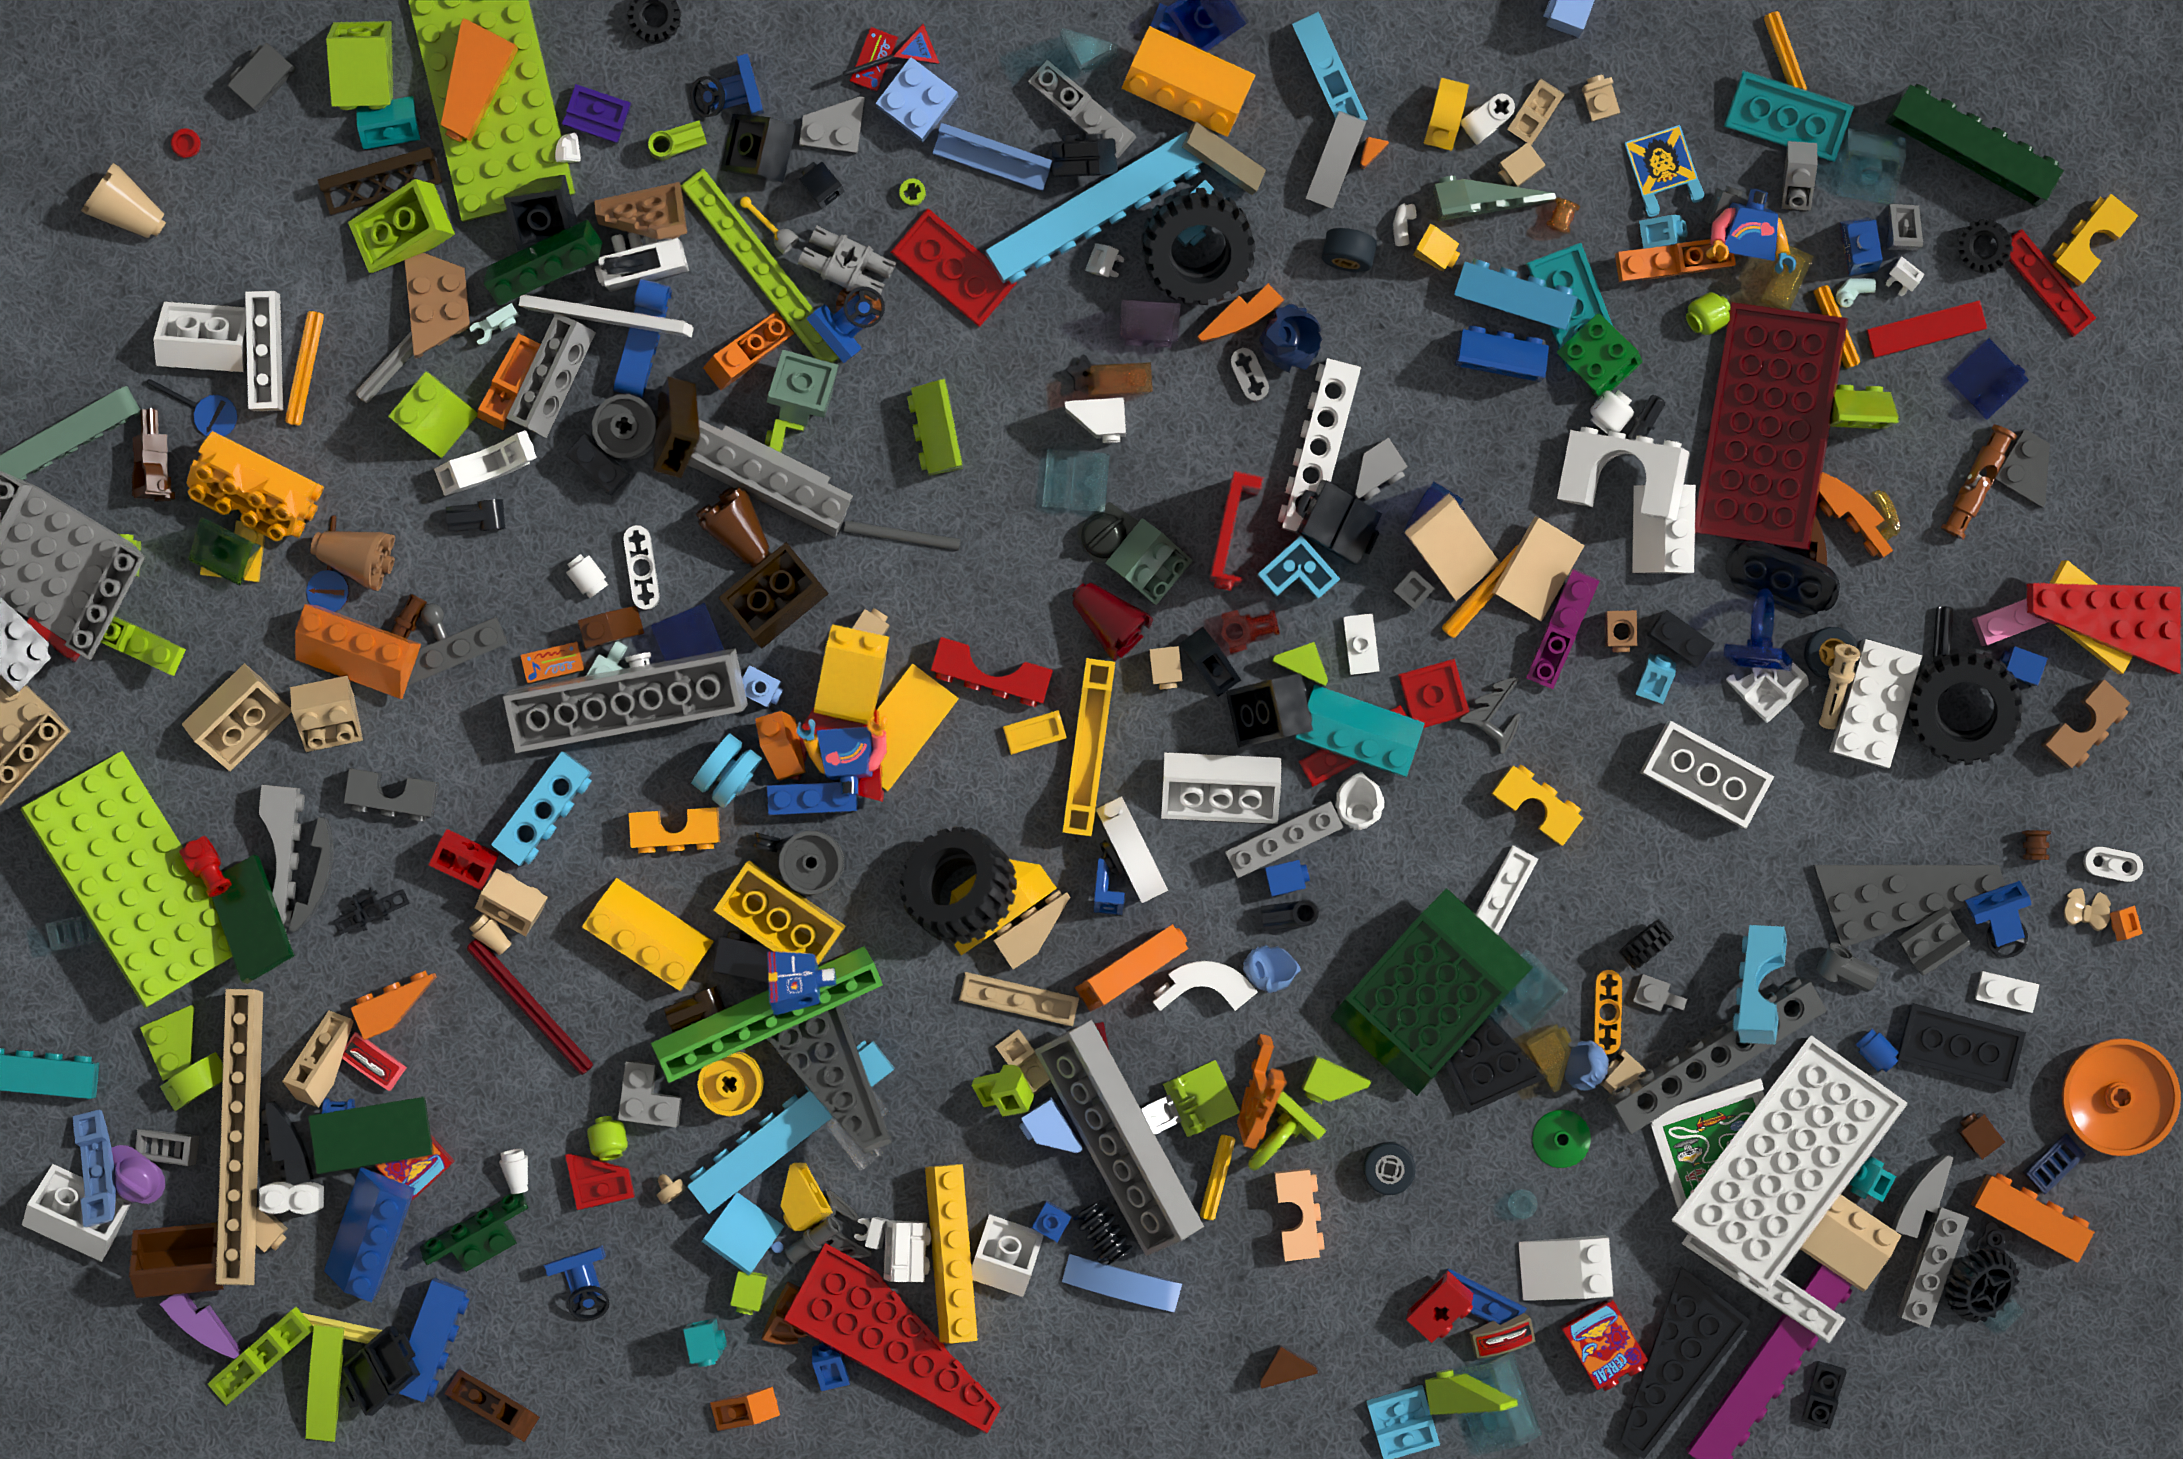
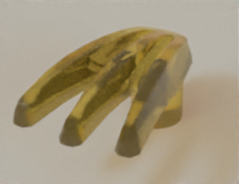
(1889, 514)

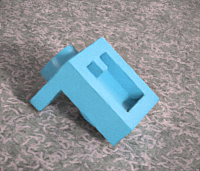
(1663, 231)
(1656, 678)

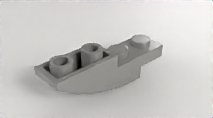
(1079, 106)

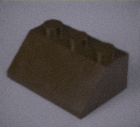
(773, 595)

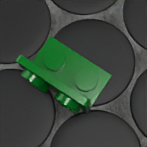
(1600, 355)

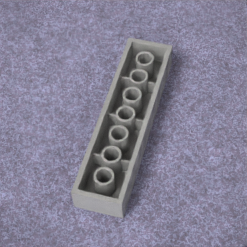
(625, 700)
(1119, 1138)

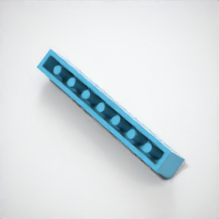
(1092, 209)
(774, 1139)

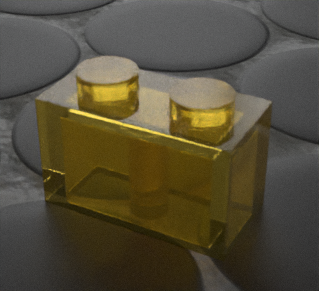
(1783, 287)

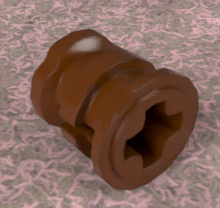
(2036, 844)

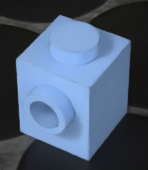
(761, 687)

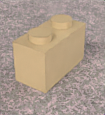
(511, 902)

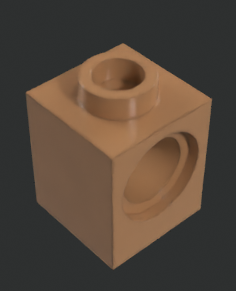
(1629, 619)

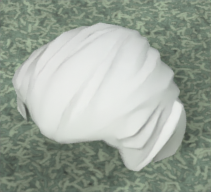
(1359, 802)

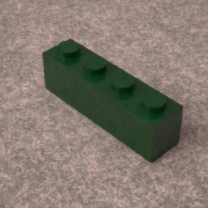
(543, 262)

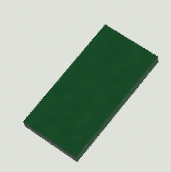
(252, 921)
(371, 1135)

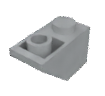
(1799, 175)
(1378, 466)

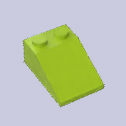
(401, 226)
(1863, 408)

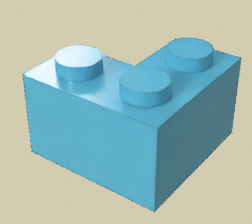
(1302, 563)

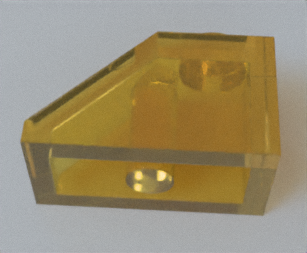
(1551, 1053)

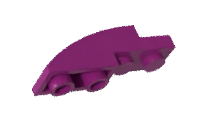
(1562, 628)

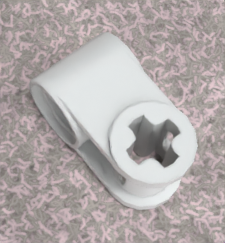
(1484, 120)

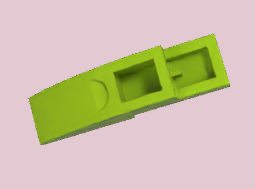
(143, 645)

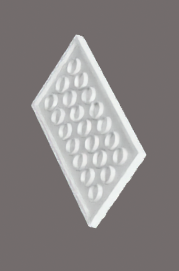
(1789, 1162)

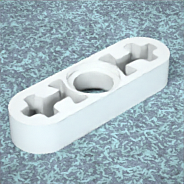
(637, 590)

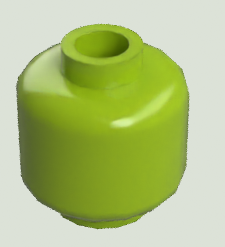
(1708, 313)
(607, 1138)

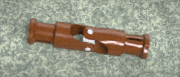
(1976, 486)

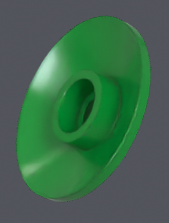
(1546, 1135)

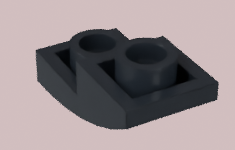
(1823, 1395)

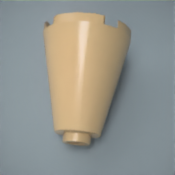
(124, 204)

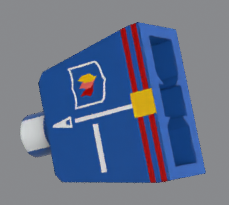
(1861, 246)
(796, 981)

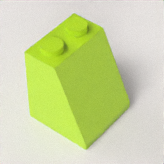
(360, 64)
(433, 414)

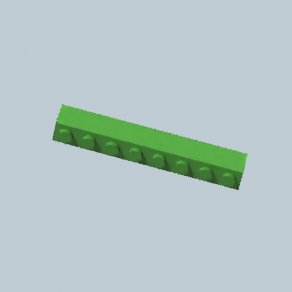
(755, 1021)

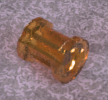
(1562, 215)

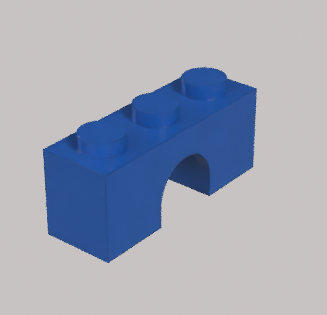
(809, 799)

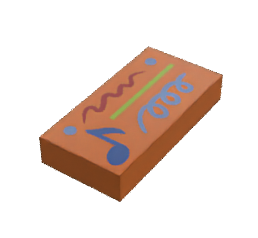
(552, 662)

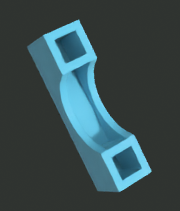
(1764, 953)

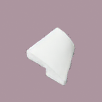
(1776, 685)

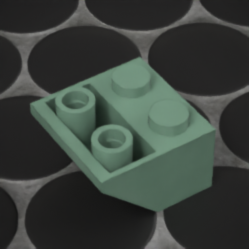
(1149, 561)

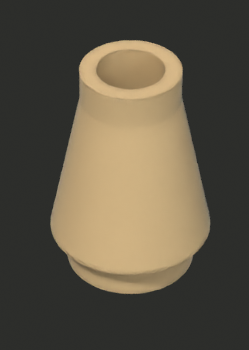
(489, 933)

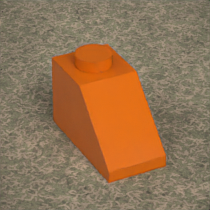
(781, 744)
(745, 1409)

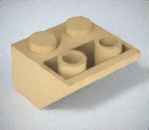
(325, 713)

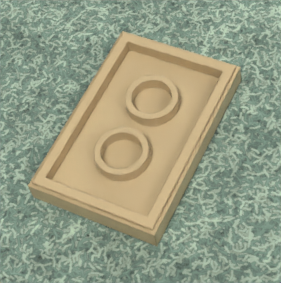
(1538, 568)

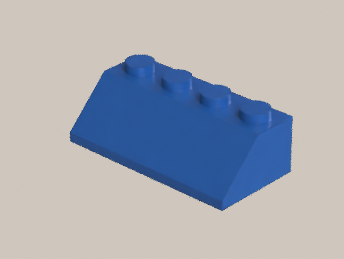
(368, 1234)

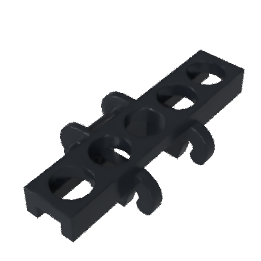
(382, 911)

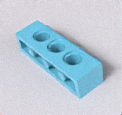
(509, 841)

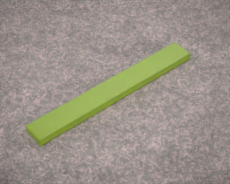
(757, 261)

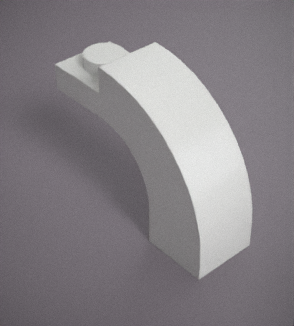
(486, 464)
(1131, 849)
(1210, 974)

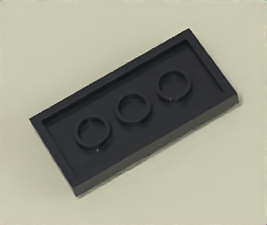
(1961, 1045)

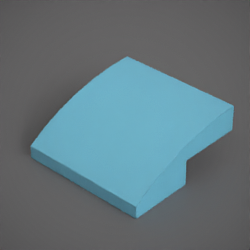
(743, 1233)
(1403, 1422)

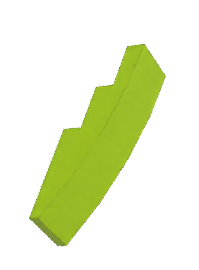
(261, 1356)
(324, 1382)

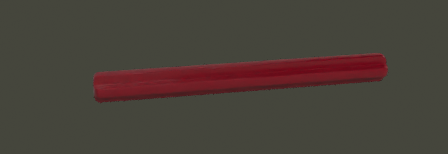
(530, 1006)

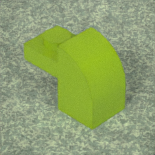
(193, 1081)
(1005, 1090)

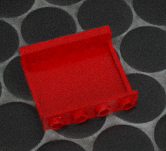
(1239, 484)

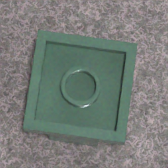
(802, 387)

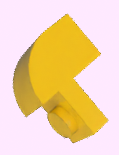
(1446, 114)

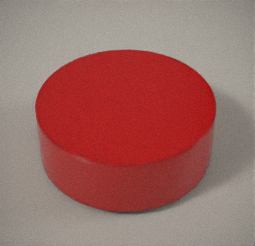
(185, 143)

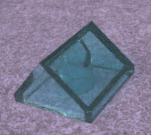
(1086, 51)

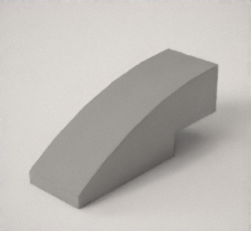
(1335, 159)
(1923, 1196)

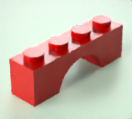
(955, 661)

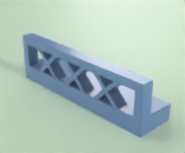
(992, 157)

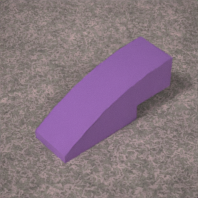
(201, 1325)

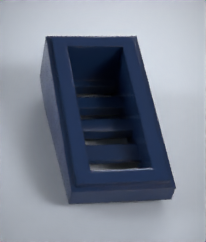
(2033, 1176)

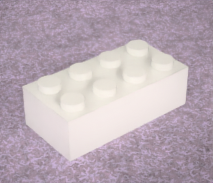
(1875, 704)
(1706, 774)

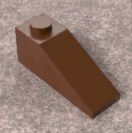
(492, 1405)

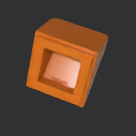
(1371, 150)

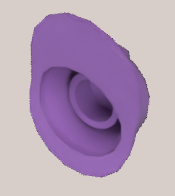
(136, 1176)

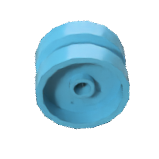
(729, 773)

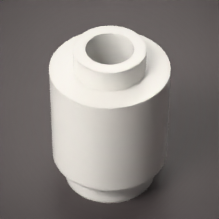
(586, 575)

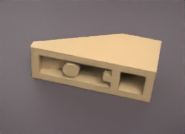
(319, 1061)

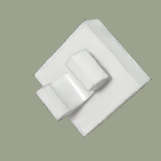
(1102, 260)
(1906, 274)
(875, 1232)

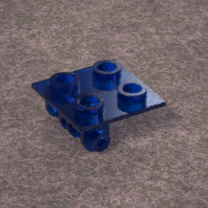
(1988, 378)
(687, 634)

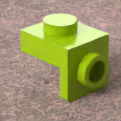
(775, 438)

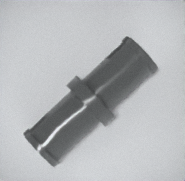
(812, 1240)

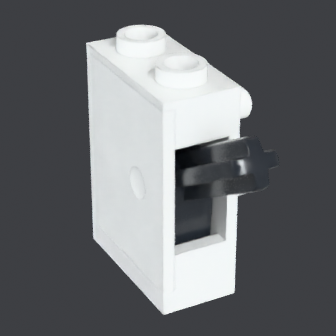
(640, 262)

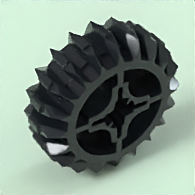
(1981, 1283)

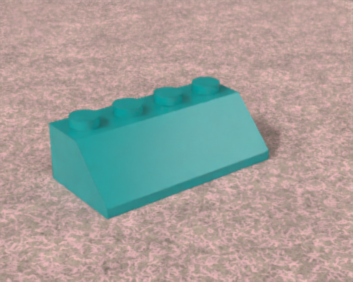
(1362, 731)

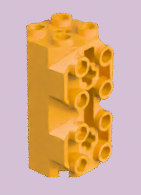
(266, 493)

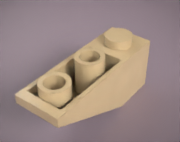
(1028, 936)

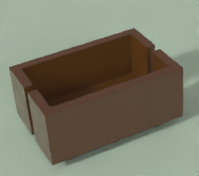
(174, 1260)

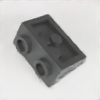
(1933, 941)

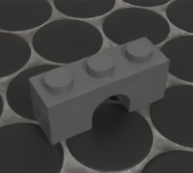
(364, 791)

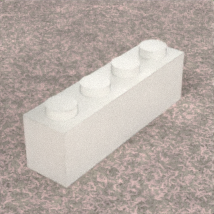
(264, 351)

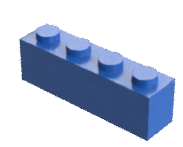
(432, 1333)

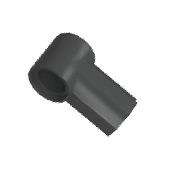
(1841, 965)

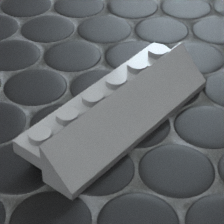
(771, 477)

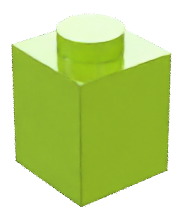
(748, 1292)

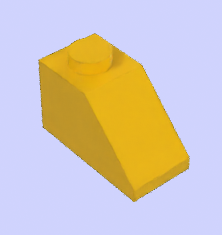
(1437, 249)
(803, 1199)

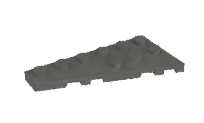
(1885, 898)
(830, 1066)

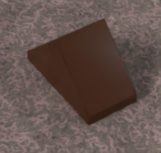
(1286, 1367)

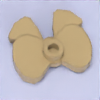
(2096, 915)

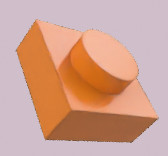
(2125, 923)

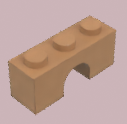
(2105, 707)

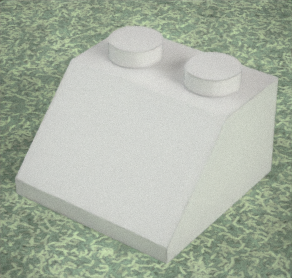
(1100, 417)
(1006, 1255)

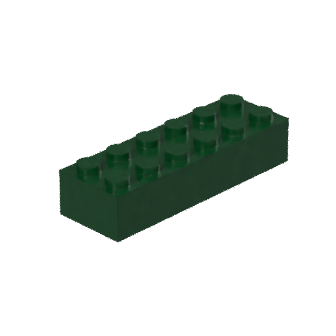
(1975, 145)

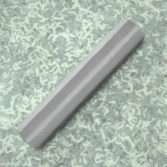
(386, 370)

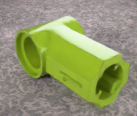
(680, 139)

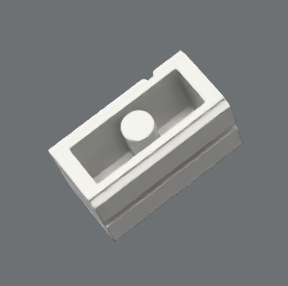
(906, 1251)

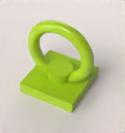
(1292, 1122)

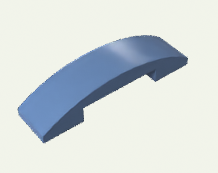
(97, 1168)
(1121, 1283)

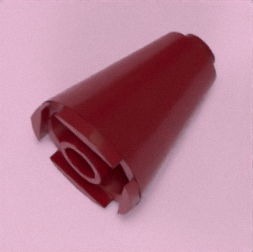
(1110, 619)

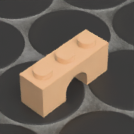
(1303, 1240)

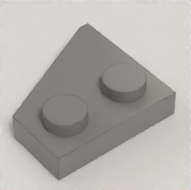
(834, 126)

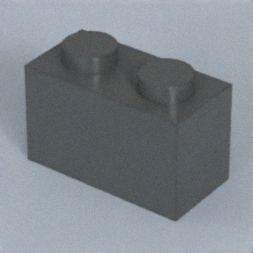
(261, 76)

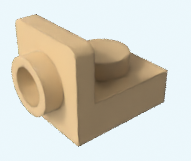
(1600, 98)

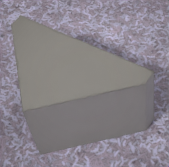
(1904, 228)

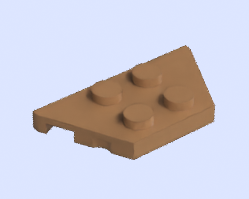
(435, 301)

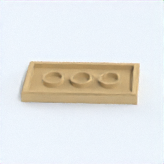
(1452, 547)

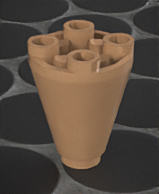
(356, 554)

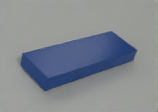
(1488, 1303)

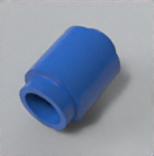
(1877, 1051)

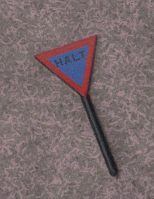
(917, 47)

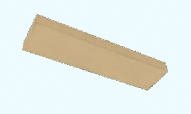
(1019, 999)

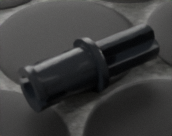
(1647, 417)

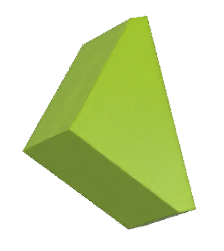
(1304, 661)

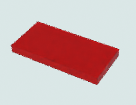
(952, 267)

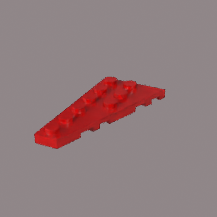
(2122, 617)

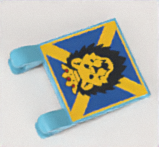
(1662, 163)

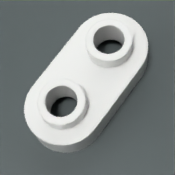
(2112, 864)

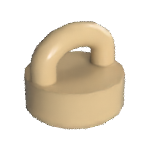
(670, 1189)

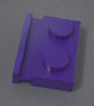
(596, 113)

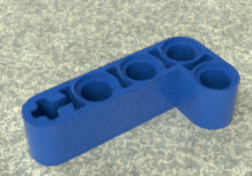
(641, 344)

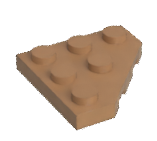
(646, 212)

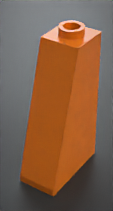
(475, 77)
(1132, 967)

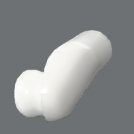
(1400, 223)

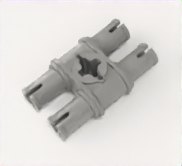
(842, 251)

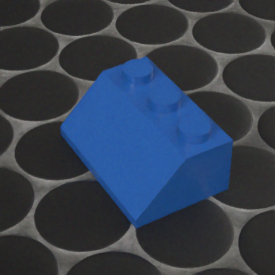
(1502, 354)

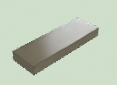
(1224, 158)

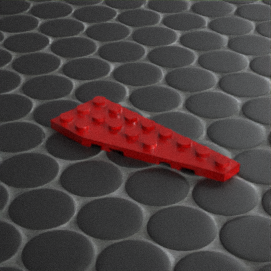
(869, 1323)

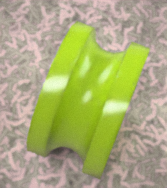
(904, 188)

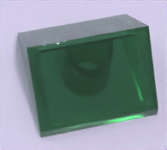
(222, 551)

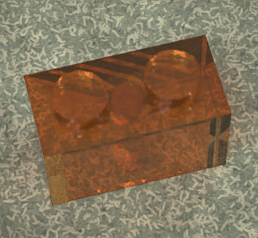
(1119, 379)

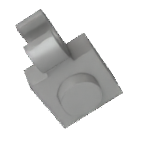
(1655, 993)

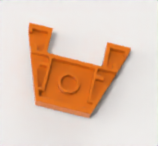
(1260, 1096)

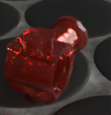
(1248, 627)

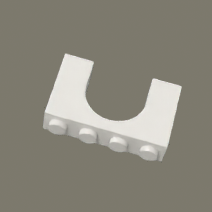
(1590, 452)

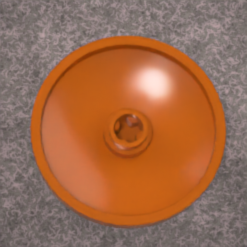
(2121, 1097)

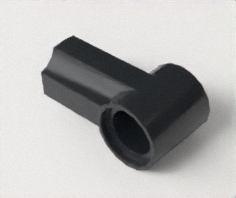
(481, 516)
(1286, 915)

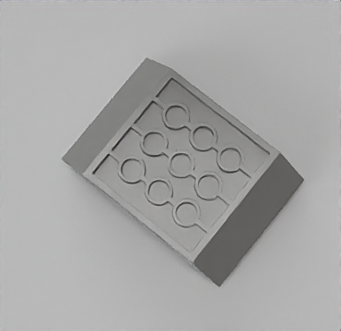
(61, 565)

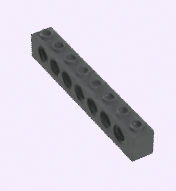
(1633, 1117)

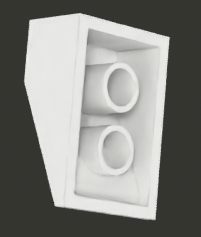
(1566, 1268)

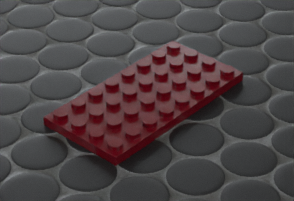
(1770, 425)

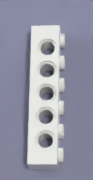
(1346, 378)

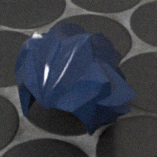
(1291, 338)

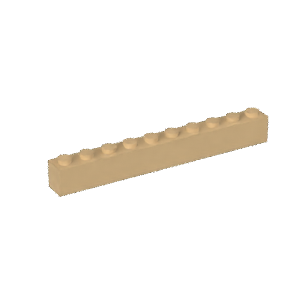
(239, 1137)

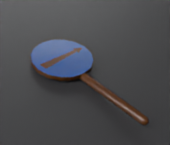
(328, 587)

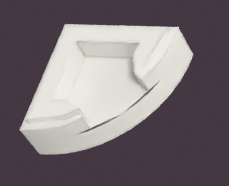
(568, 149)

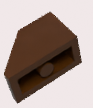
(610, 627)

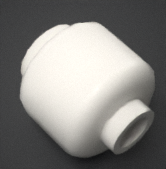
(1611, 411)

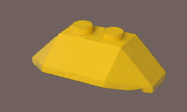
(1032, 886)

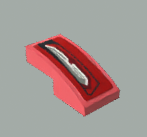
(373, 1061)

